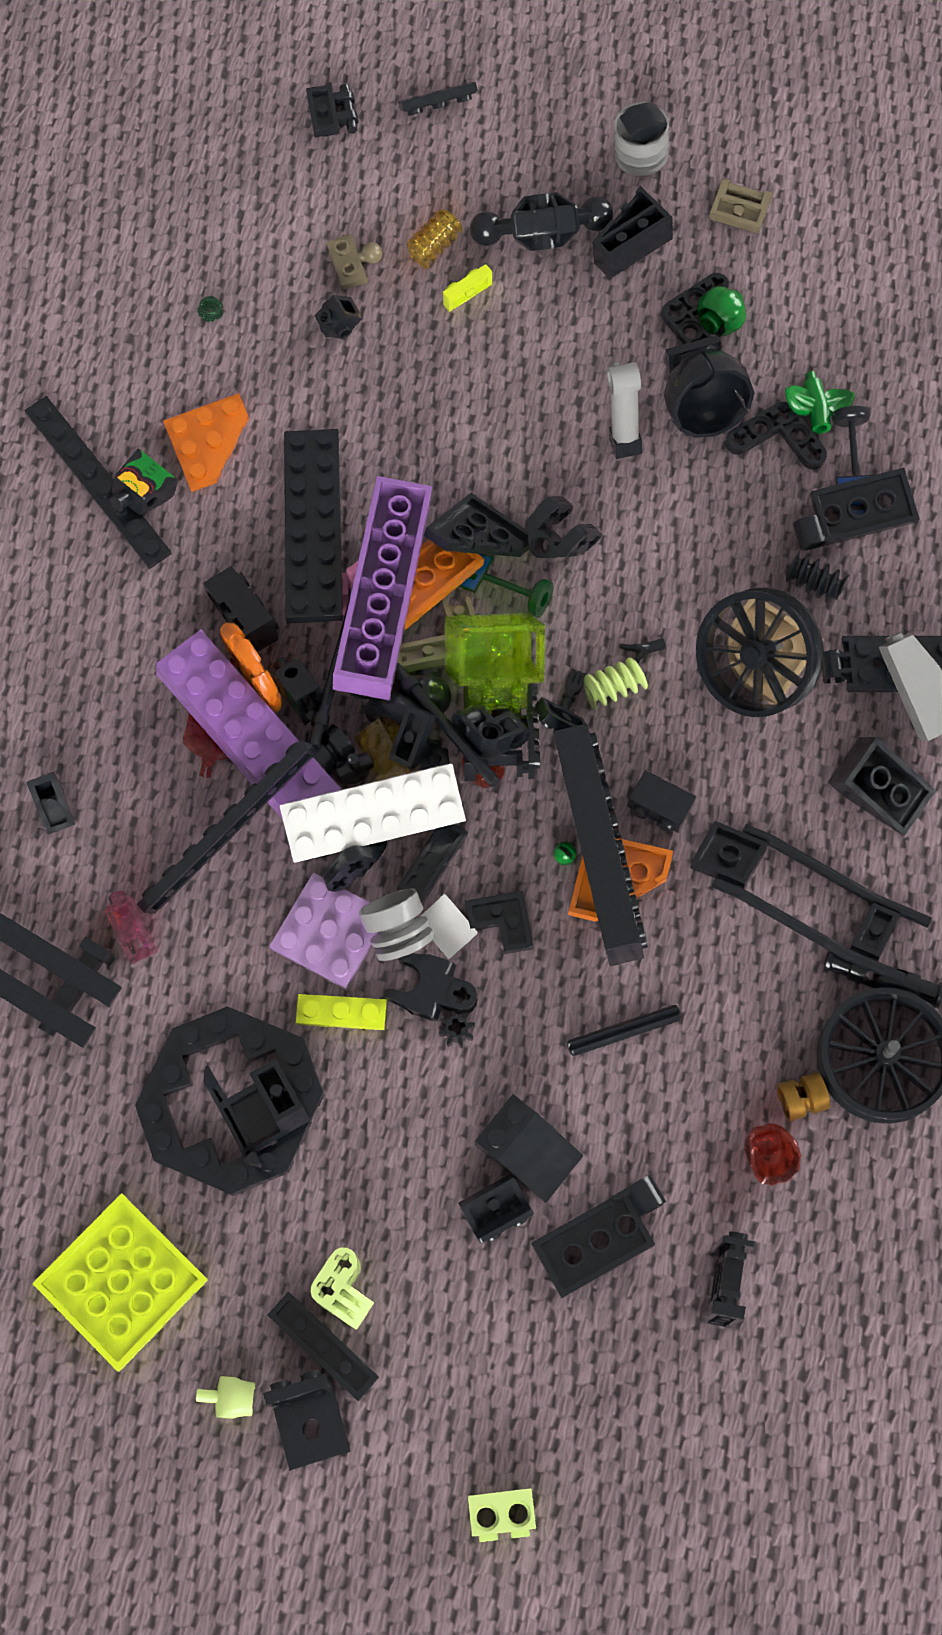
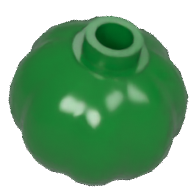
(719, 308)

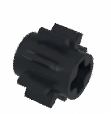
(452, 1037)

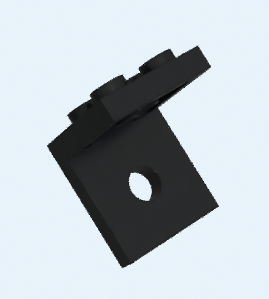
(304, 1401)

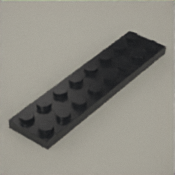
(312, 526)

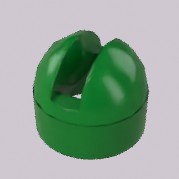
(561, 857)

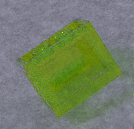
(495, 657)

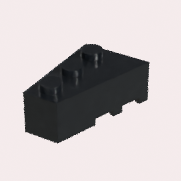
(632, 235)
(240, 606)

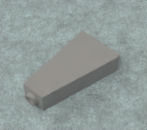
(917, 682)

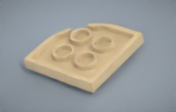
(794, 645)

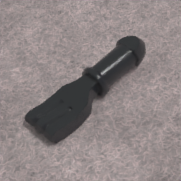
(573, 687)

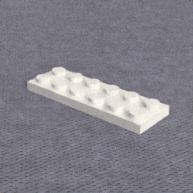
(372, 812)

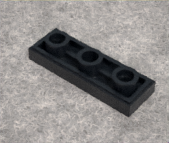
(438, 98)

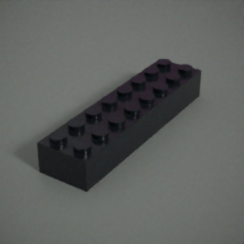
(599, 845)

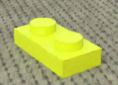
(468, 287)

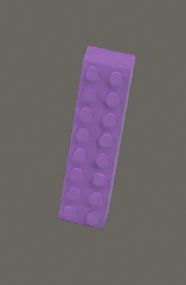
(382, 588)
(237, 717)

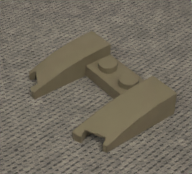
(430, 651)

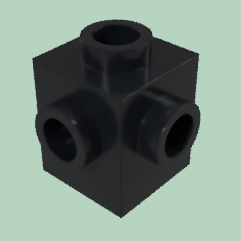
(338, 317)

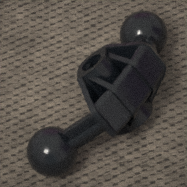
(542, 221)

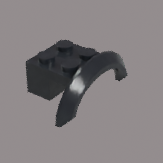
(259, 1111)

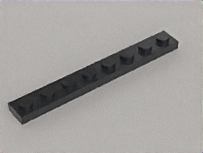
(96, 481)
(219, 834)

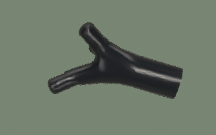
(644, 648)

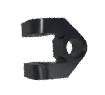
(553, 511)
(351, 864)

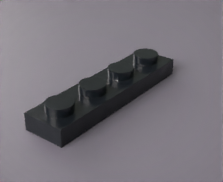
(323, 1346)

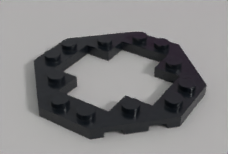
(172, 1075)

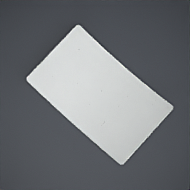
(449, 926)

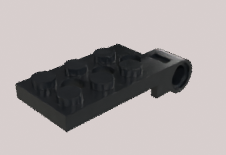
(818, 532)
(631, 1202)

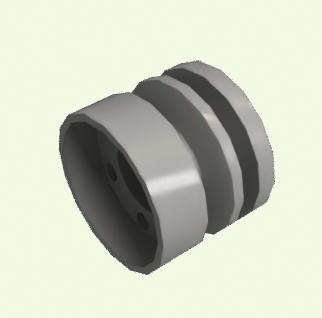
(639, 158)
(396, 924)

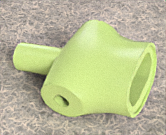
(231, 1398)

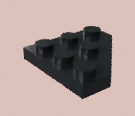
(478, 529)

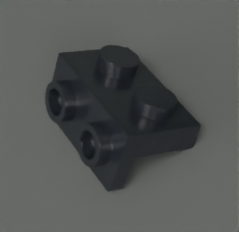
(496, 1209)

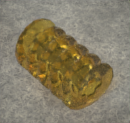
(433, 236)

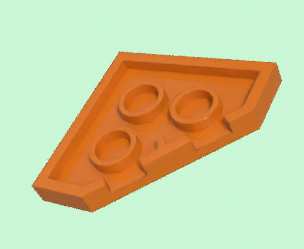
(207, 439)
(647, 868)

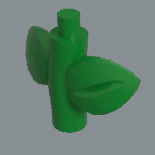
(814, 401)

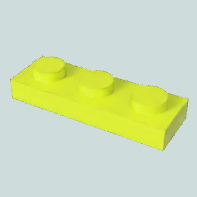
(341, 1012)

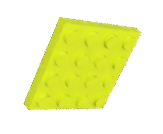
(120, 1282)

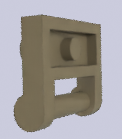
(738, 211)

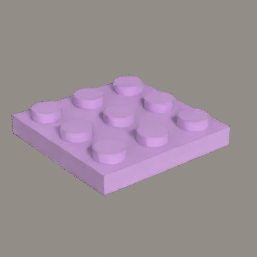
(325, 933)

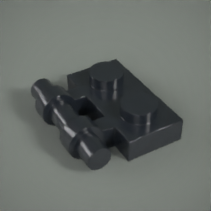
(323, 111)

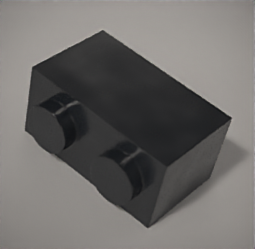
(661, 802)

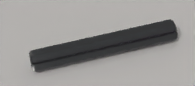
(624, 1030)

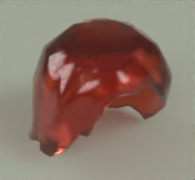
(774, 1141)

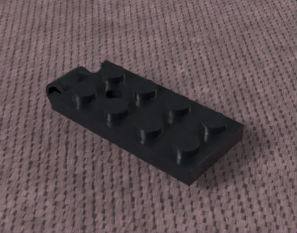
(857, 665)

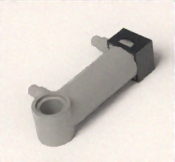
(624, 433)

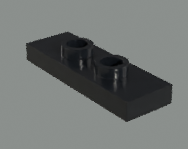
(433, 860)

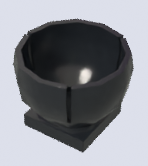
(706, 382)

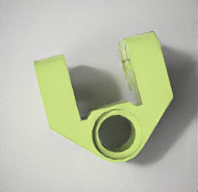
(346, 1301)

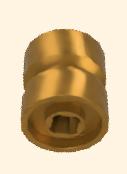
(813, 1093)

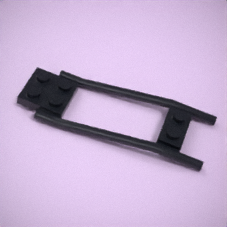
(735, 855)

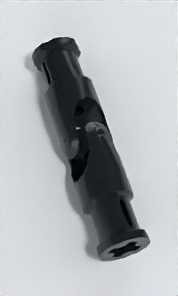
(911, 983)

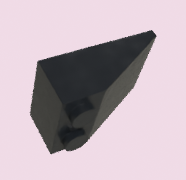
(882, 784)
(528, 1148)

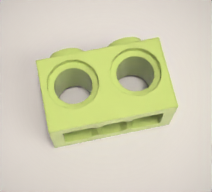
(501, 1503)

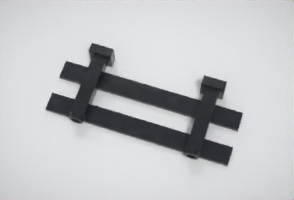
(79, 977)

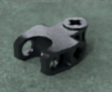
(435, 990)

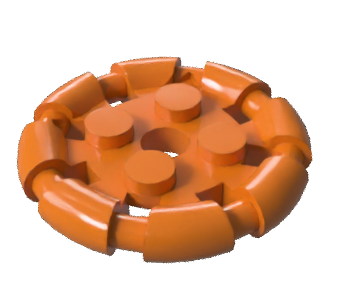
(249, 663)

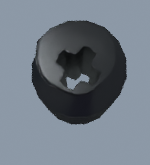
(816, 578)

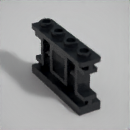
(513, 757)
(727, 1281)

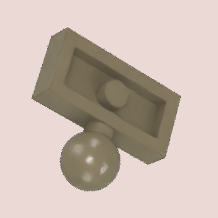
(349, 261)

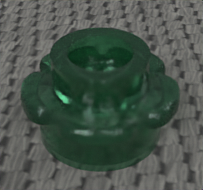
(210, 303)

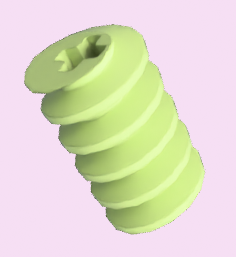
(614, 681)

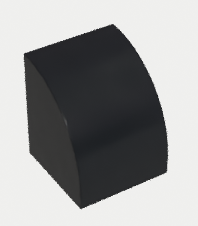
(643, 121)

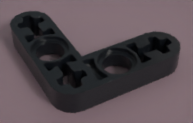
(687, 318)
(785, 428)

